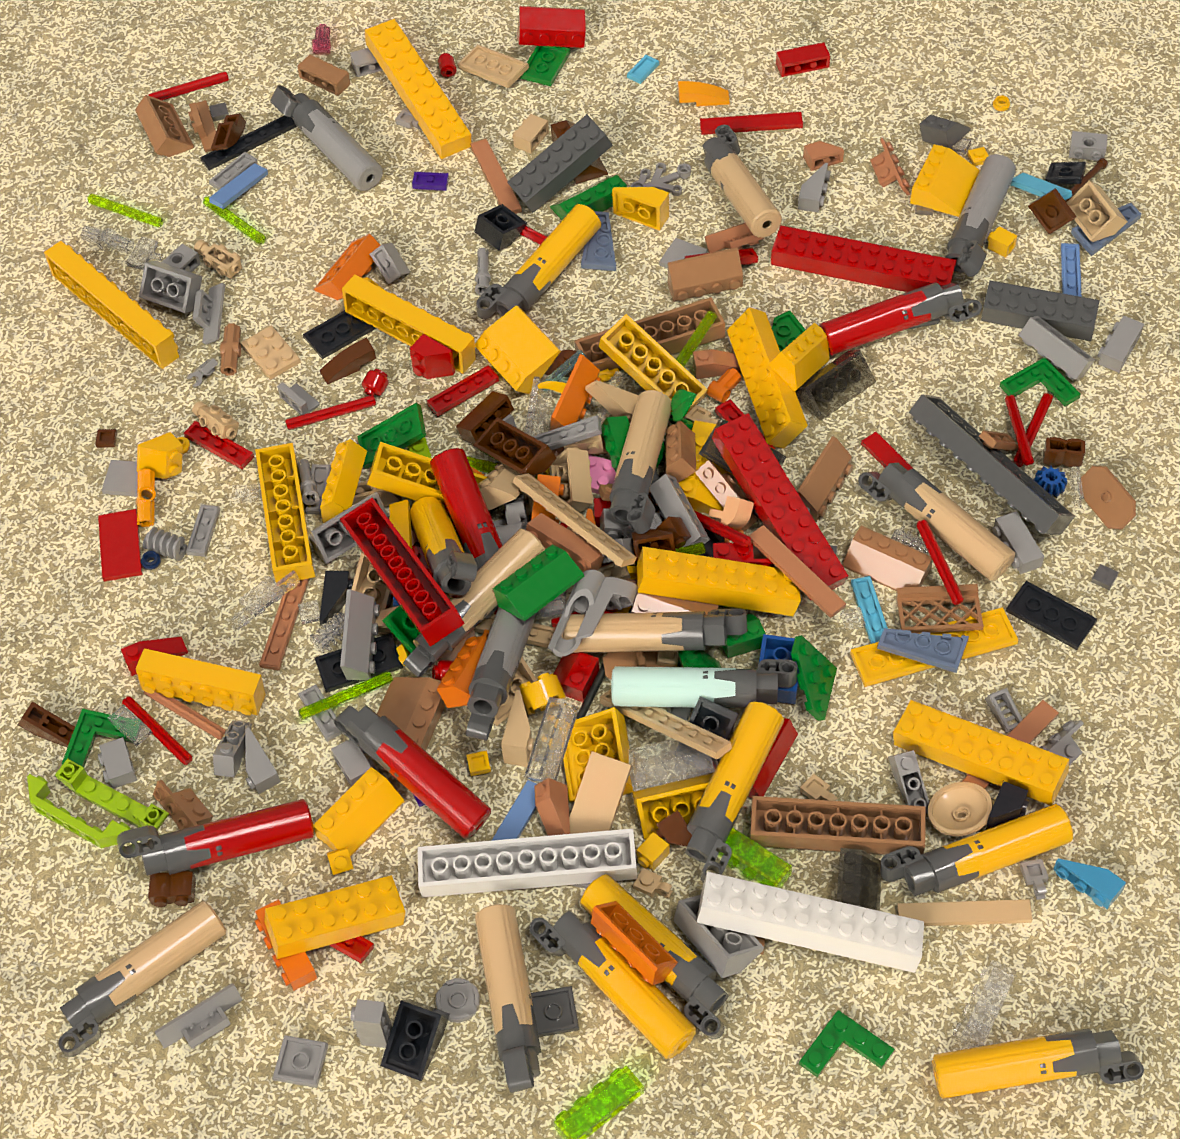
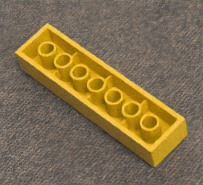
(405, 320)
(771, 397)
(284, 512)
(716, 581)
(980, 751)

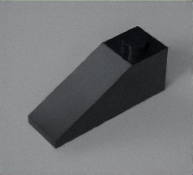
(334, 593)

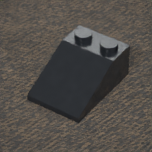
(714, 718)
(414, 1038)

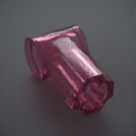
(321, 43)

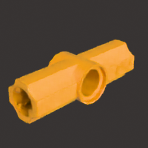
(146, 488)

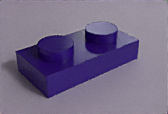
(430, 181)

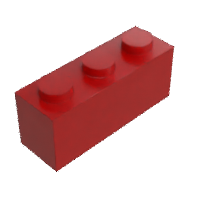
(803, 59)

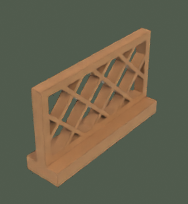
(938, 597)

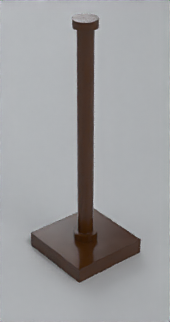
(1053, 210)

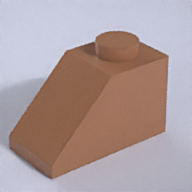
(819, 153)

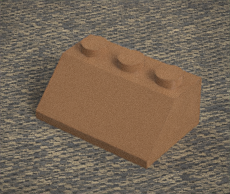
(679, 451)

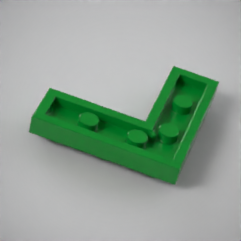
(1042, 372)
(84, 734)
(844, 1030)

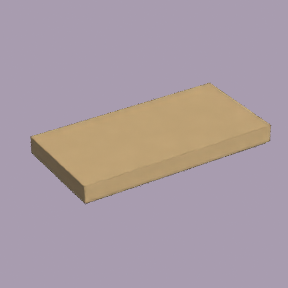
(493, 66)
(599, 794)

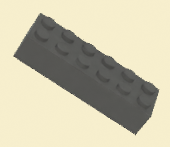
(560, 163)
(1015, 304)

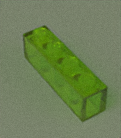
(756, 861)
(600, 1105)

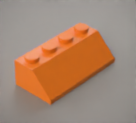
(353, 261)
(574, 396)
(456, 682)
(632, 942)

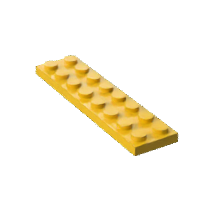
(880, 666)

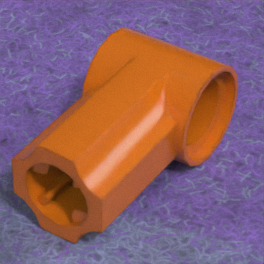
(721, 389)

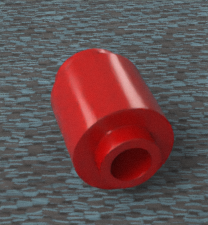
(447, 65)

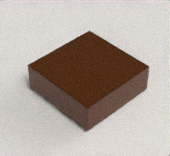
(106, 438)

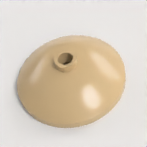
(960, 801)

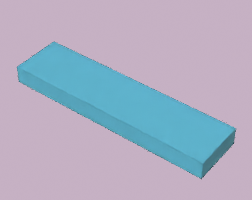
(1038, 186)
(870, 607)

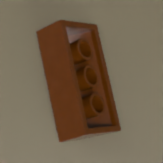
(594, 170)
(515, 448)

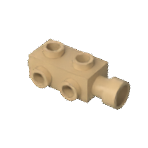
(219, 258)
(216, 420)

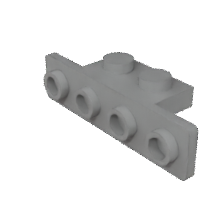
(209, 311)
(1062, 742)
(201, 1020)

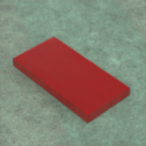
(120, 545)

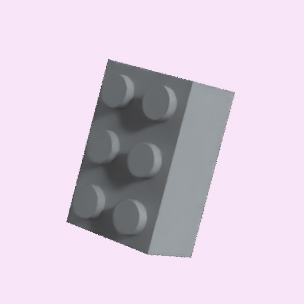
(169, 286)

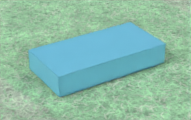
(643, 69)

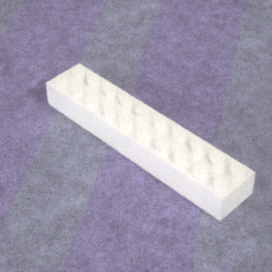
(526, 862)
(811, 922)

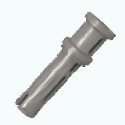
(483, 276)
(308, 486)

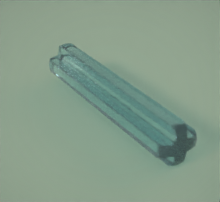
(564, 369)

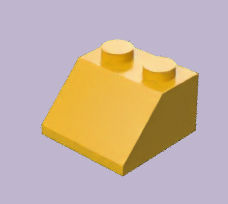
(161, 455)

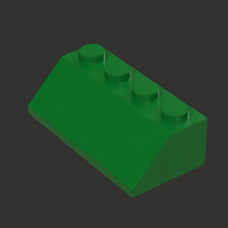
(596, 196)
(537, 583)

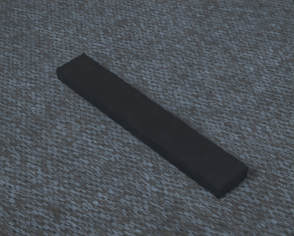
(249, 142)

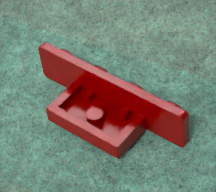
(735, 552)

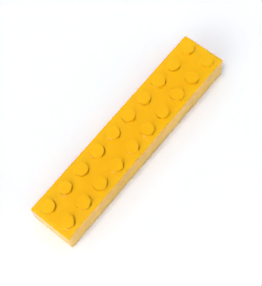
(418, 88)
(112, 304)

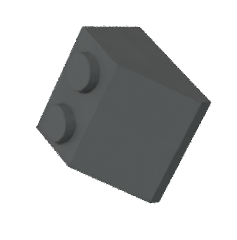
(942, 131)

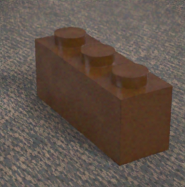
(483, 415)

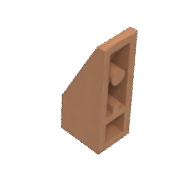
(713, 363)
(553, 806)

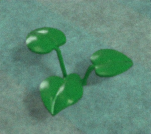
(680, 405)

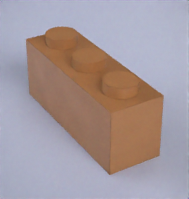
(324, 75)

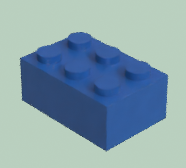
(780, 648)

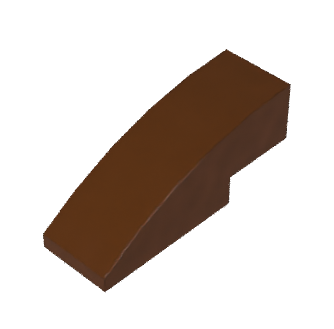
(228, 132)
(348, 361)

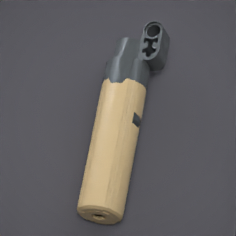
(739, 184)

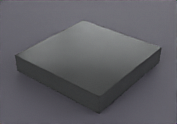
(555, 1011)

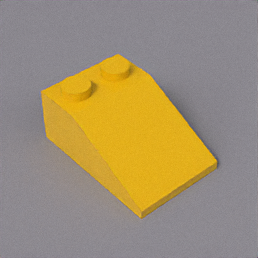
(642, 205)

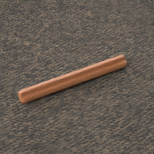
(188, 714)

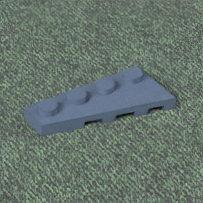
(1131, 214)
(599, 251)
(933, 650)

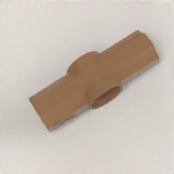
(230, 349)

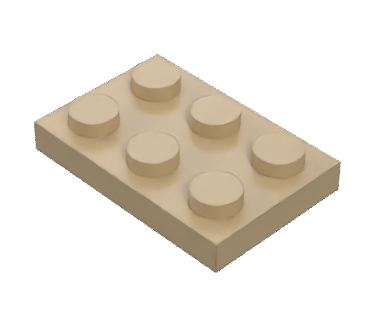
(270, 352)

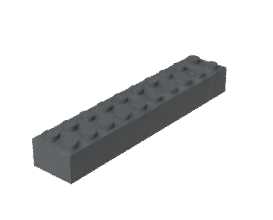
(991, 465)

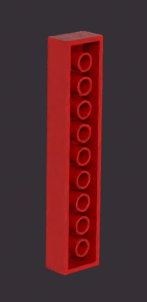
(859, 260)
(776, 498)
(402, 572)

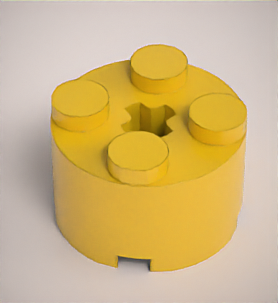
(536, 694)

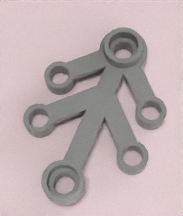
(683, 172)

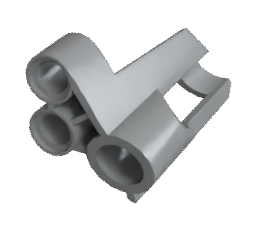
(515, 519)
(591, 597)

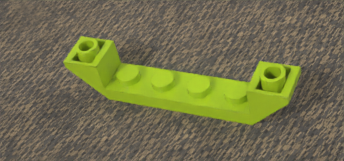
(39, 791)
(107, 798)

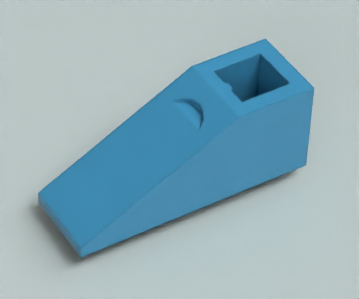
(1096, 882)

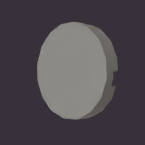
(463, 1004)

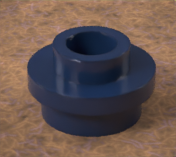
(150, 555)

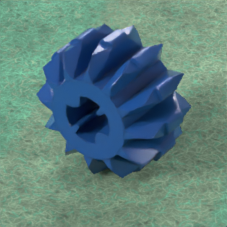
(1051, 480)

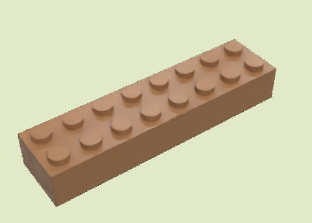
(668, 329)
(836, 825)

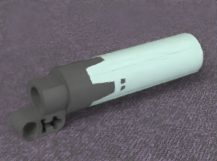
(686, 684)

